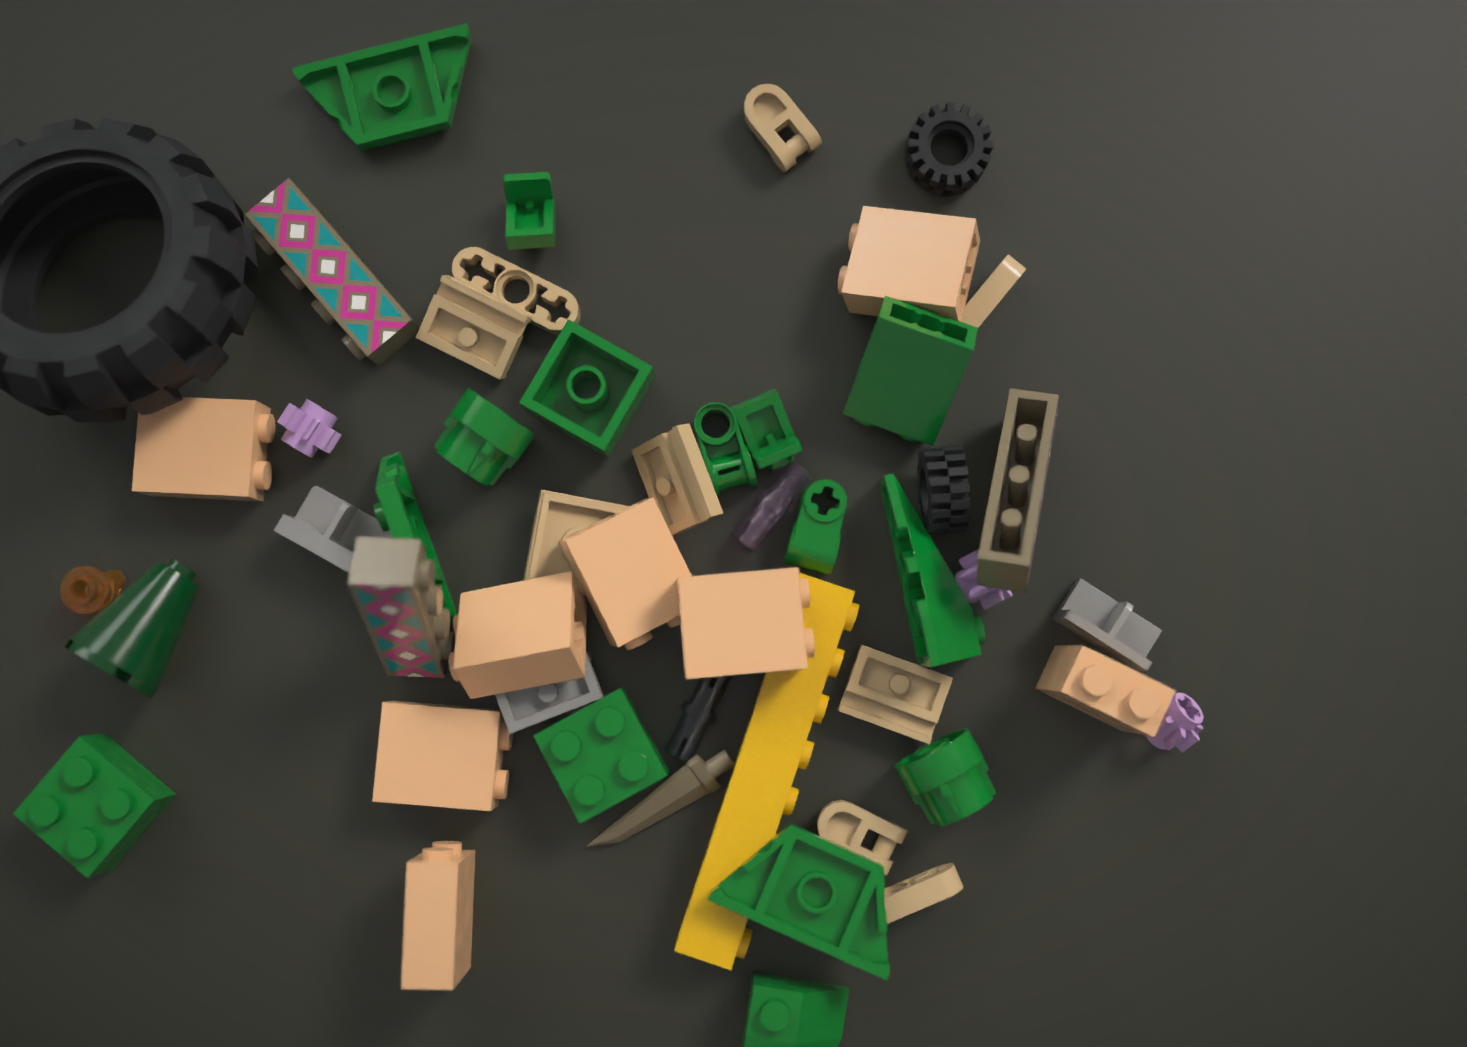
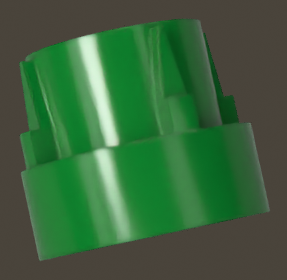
(482, 438)
(947, 778)

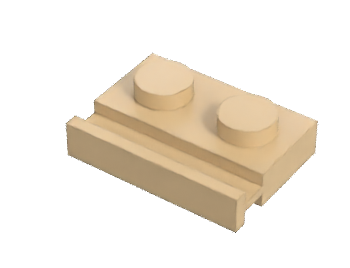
(473, 327)
(677, 479)
(895, 694)

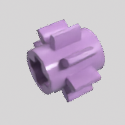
(309, 428)
(967, 582)
(1179, 724)

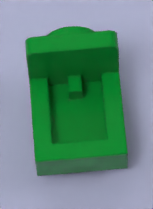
(529, 210)
(767, 430)

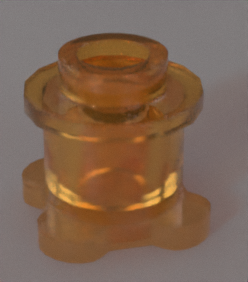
(103, 588)

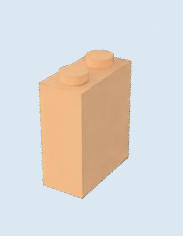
(910, 259)
(204, 450)
(629, 572)
(744, 622)
(520, 635)
(1105, 689)
(441, 756)
(438, 917)

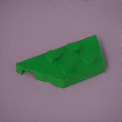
(392, 87)
(403, 517)
(814, 896)

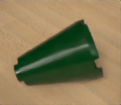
(140, 627)

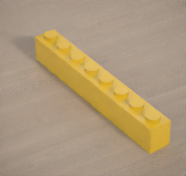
(764, 774)

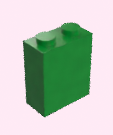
(910, 371)

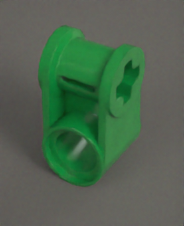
(724, 452)
(814, 536)

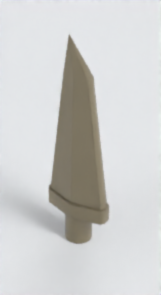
(679, 790)

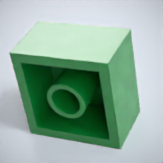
(588, 388)
(602, 754)
(94, 804)

